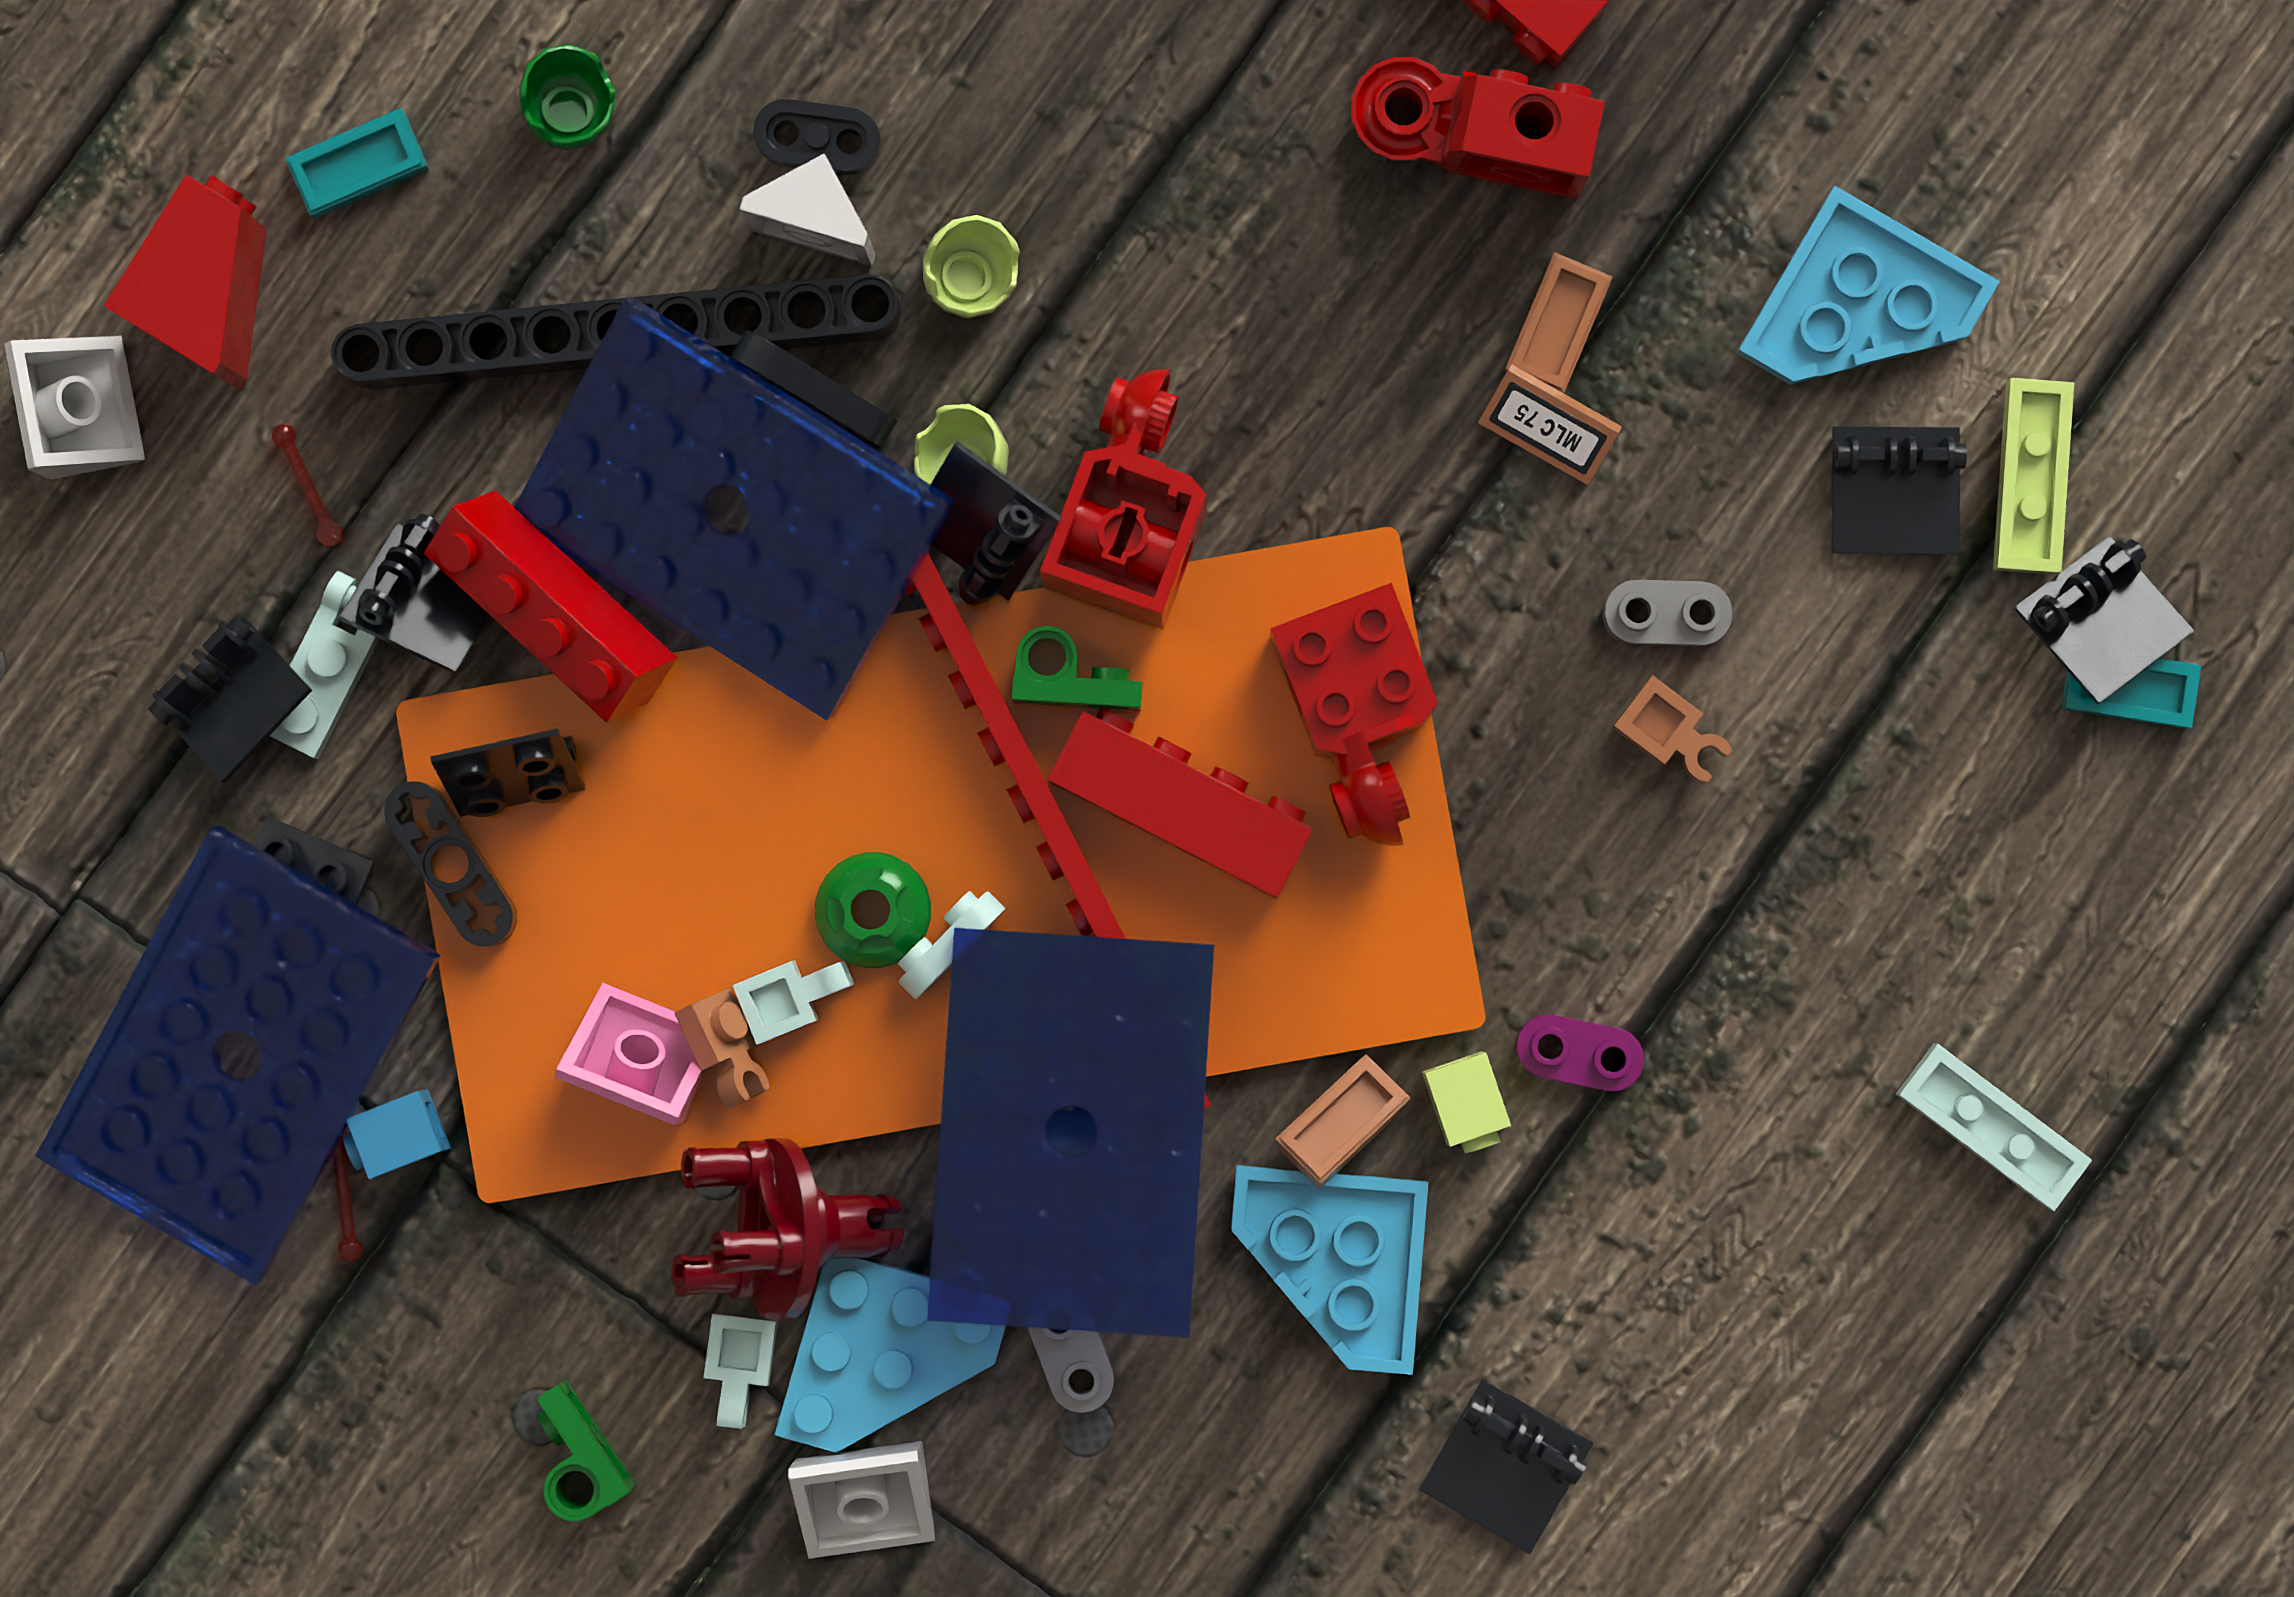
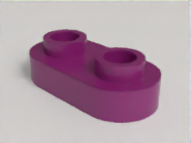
(1580, 1052)

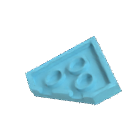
(1862, 296)
(1341, 1256)
(874, 1354)

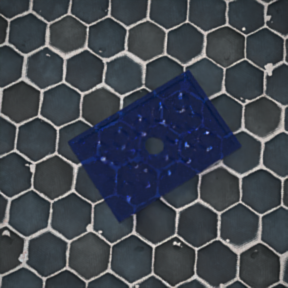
(827, 526)
(158, 1116)
(1050, 1235)

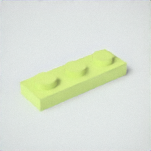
(2033, 476)

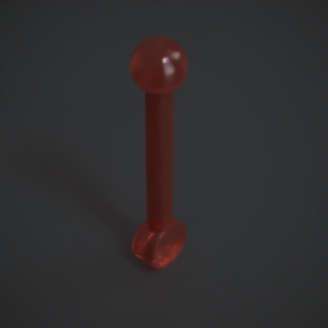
(328, 531)
(350, 1247)

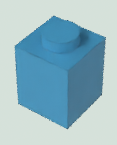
(395, 1134)

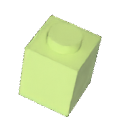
(1467, 1102)

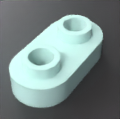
(929, 961)

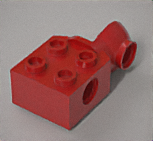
(1473, 120)
(1128, 515)
(1357, 692)

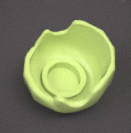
(971, 266)
(962, 424)

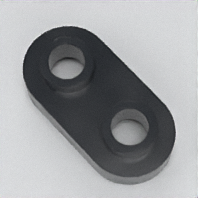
(819, 134)

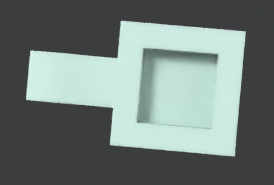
(783, 998)
(739, 1355)

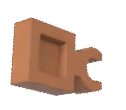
(1663, 724)
(720, 1039)

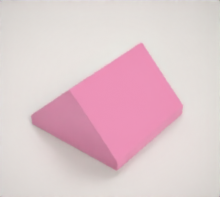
(633, 1056)

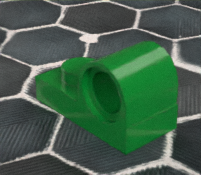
(1105, 688)
(569, 1421)

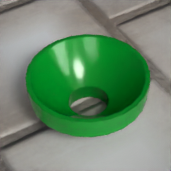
(908, 909)

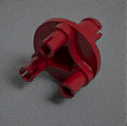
(783, 1227)

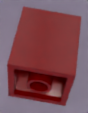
(198, 278)

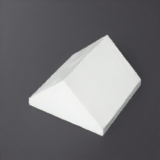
(810, 211)
(74, 404)
(862, 1499)

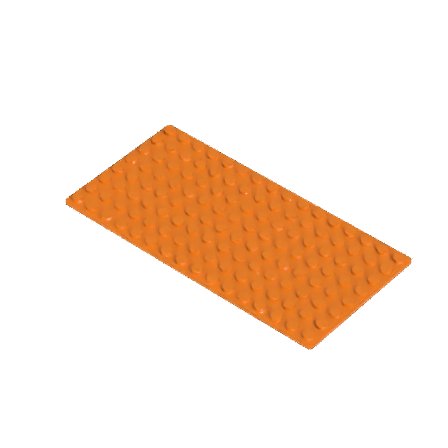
(735, 802)

